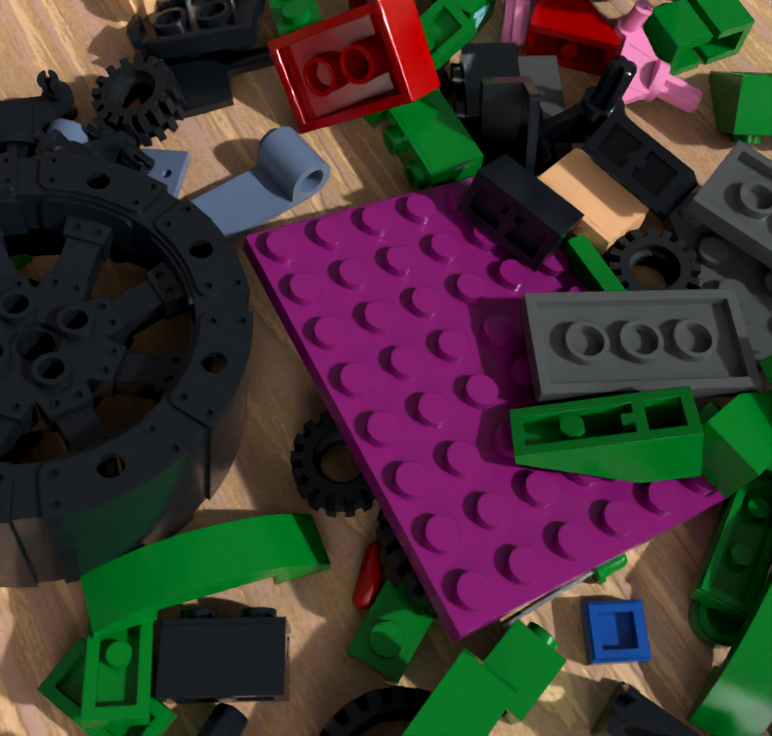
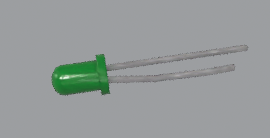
(598, 574)

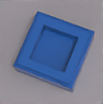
(615, 632)

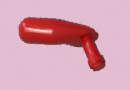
(368, 578)

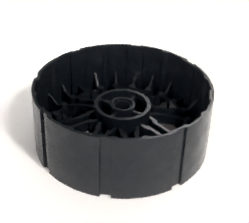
(60, 511)

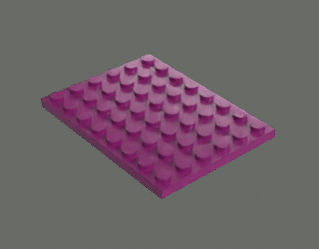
(419, 360)

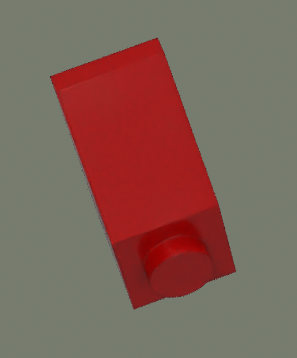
(572, 33)

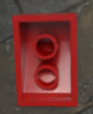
(355, 64)

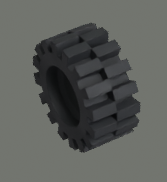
(131, 83)
(656, 253)
(312, 482)

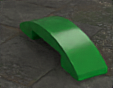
(198, 565)
(739, 692)

